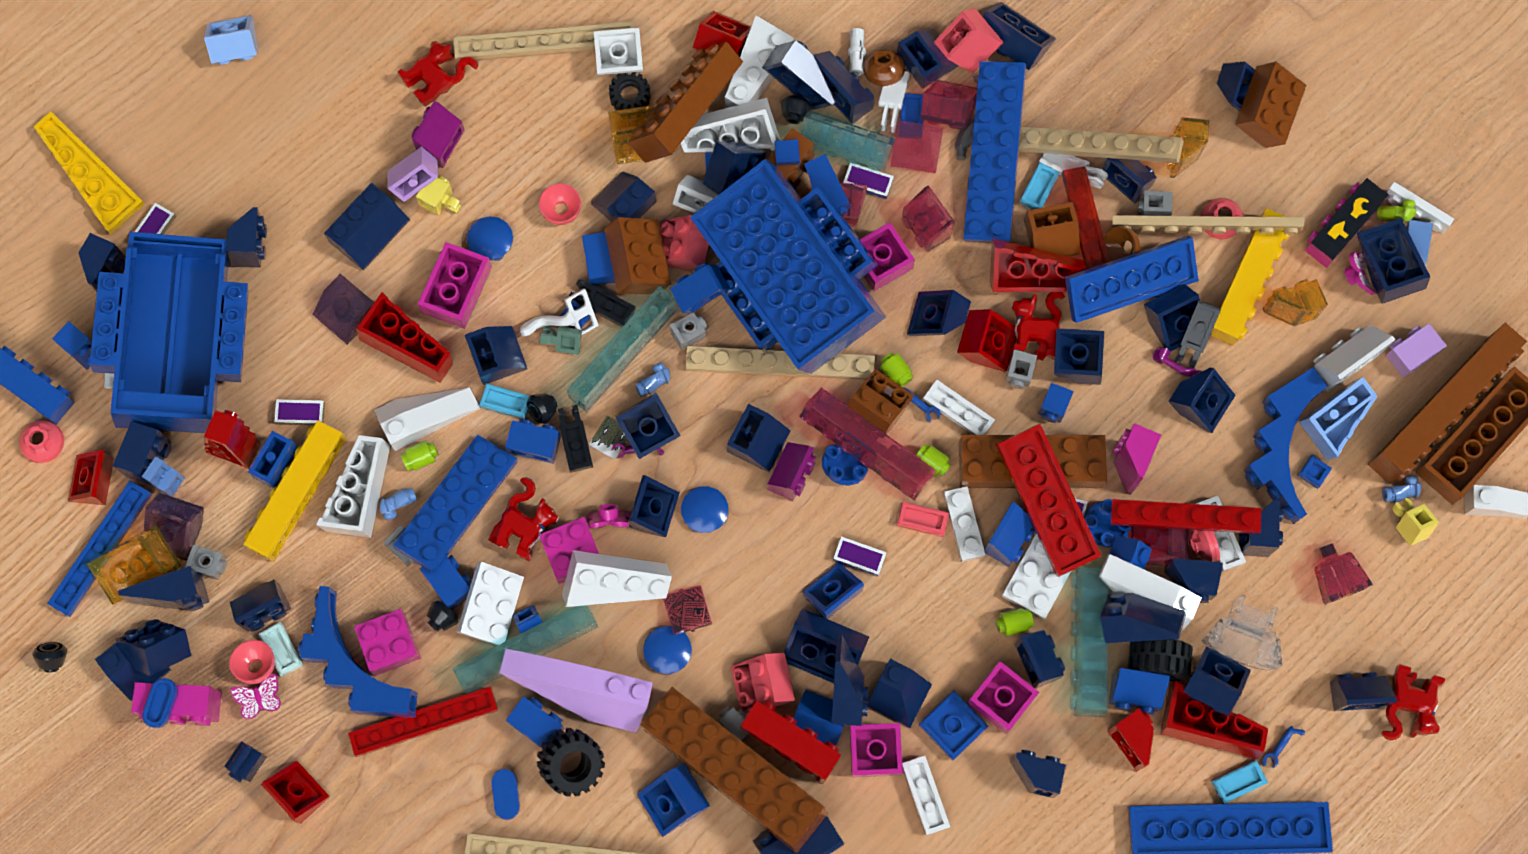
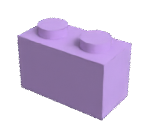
(412, 174)
(1415, 350)

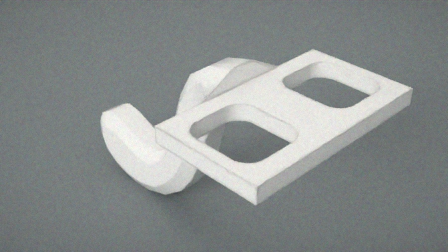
(570, 318)

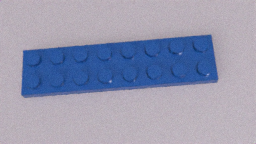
(994, 151)
(1231, 829)

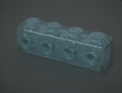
(848, 141)

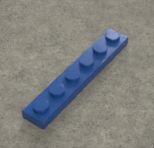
(105, 538)

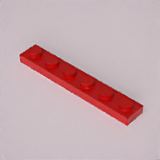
(1186, 516)
(425, 722)

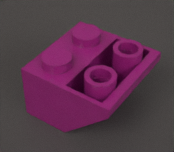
(438, 132)
(789, 474)

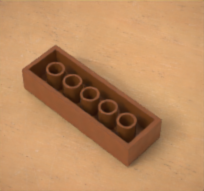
(684, 102)
(1479, 438)
(1079, 457)

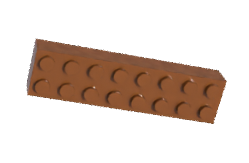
(1448, 404)
(734, 769)

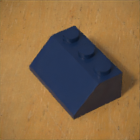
(1021, 38)
(845, 88)
(366, 226)
(814, 644)
(822, 841)

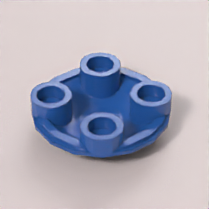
(490, 238)
(842, 466)
(704, 509)
(1099, 522)
(666, 651)

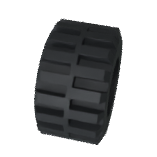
(1162, 657)
(583, 775)

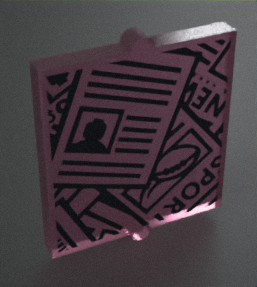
(687, 610)

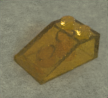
(133, 562)

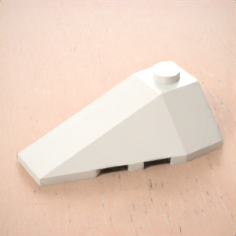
(418, 416)
(1131, 579)

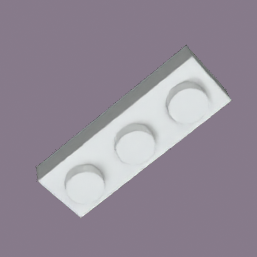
(1425, 211)
(958, 409)
(964, 524)
(1230, 551)
(925, 795)

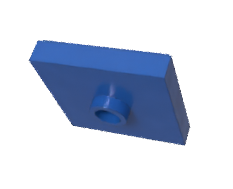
(953, 725)

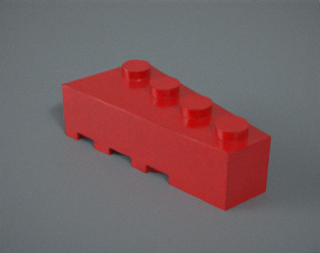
(1029, 269)
(401, 338)
(230, 439)
(1202, 725)
(790, 740)

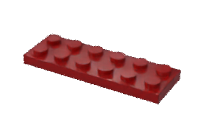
(1048, 500)

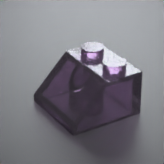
(342, 308)
(177, 521)

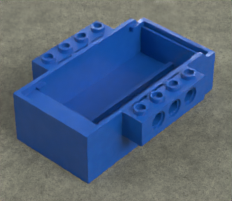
(790, 266)
(169, 331)

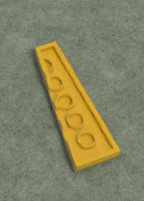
(100, 187)

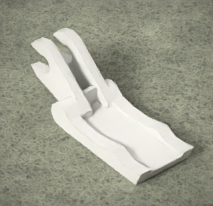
(892, 97)
(1064, 162)

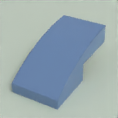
(1421, 236)
(163, 477)

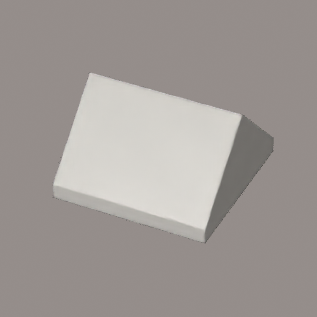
(618, 51)

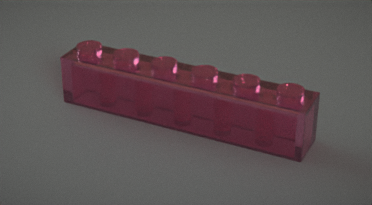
(867, 443)

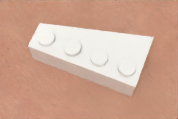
(750, 78)
(745, 123)
(358, 490)
(613, 579)

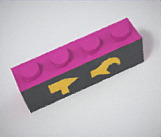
(1346, 222)

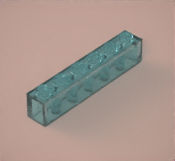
(622, 349)
(537, 640)
(1090, 649)

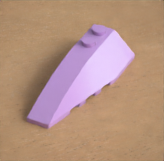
(585, 690)

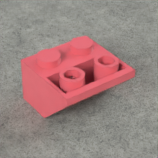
(968, 40)
(683, 243)
(763, 679)

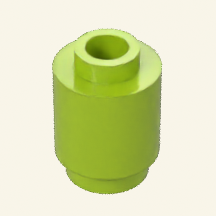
(896, 369)
(419, 455)
(935, 459)
(1014, 621)

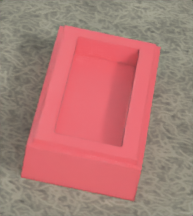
(923, 519)

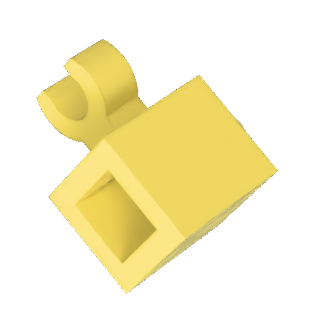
(437, 196)
(1416, 523)

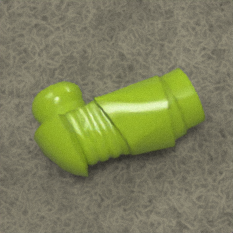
(1392, 213)

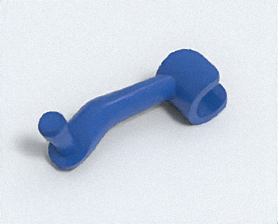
(920, 404)
(1281, 745)

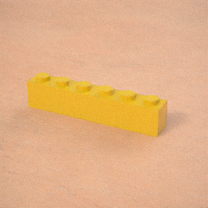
(1247, 283)
(295, 491)

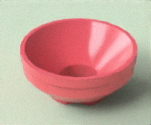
(559, 194)
(1212, 209)
(48, 448)
(1204, 545)
(248, 653)

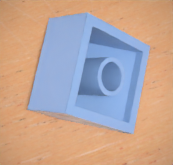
(231, 40)

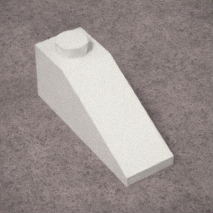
(1496, 502)

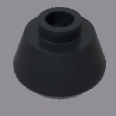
(795, 108)
(542, 407)
(441, 616)
(50, 656)

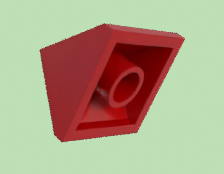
(91, 478)
(296, 791)

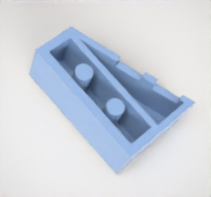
(1338, 417)

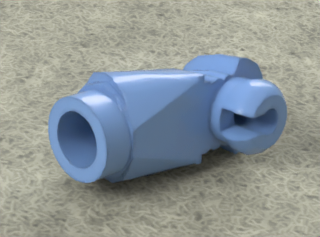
(652, 383)
(1399, 493)
(399, 499)

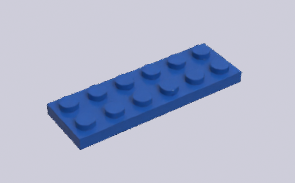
(1131, 279)
(455, 504)

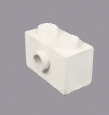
(693, 194)

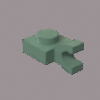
(566, 339)

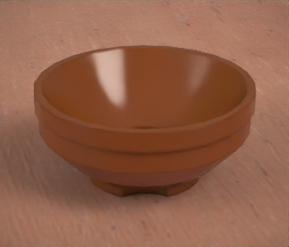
(884, 73)
(1115, 240)

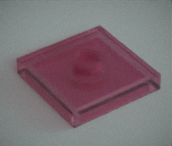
(916, 146)

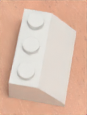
(1352, 355)

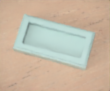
(284, 651)

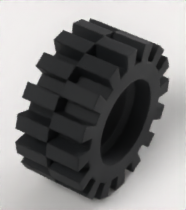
(629, 81)

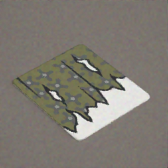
(607, 436)

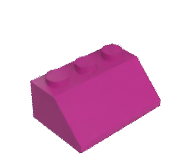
(1134, 455)

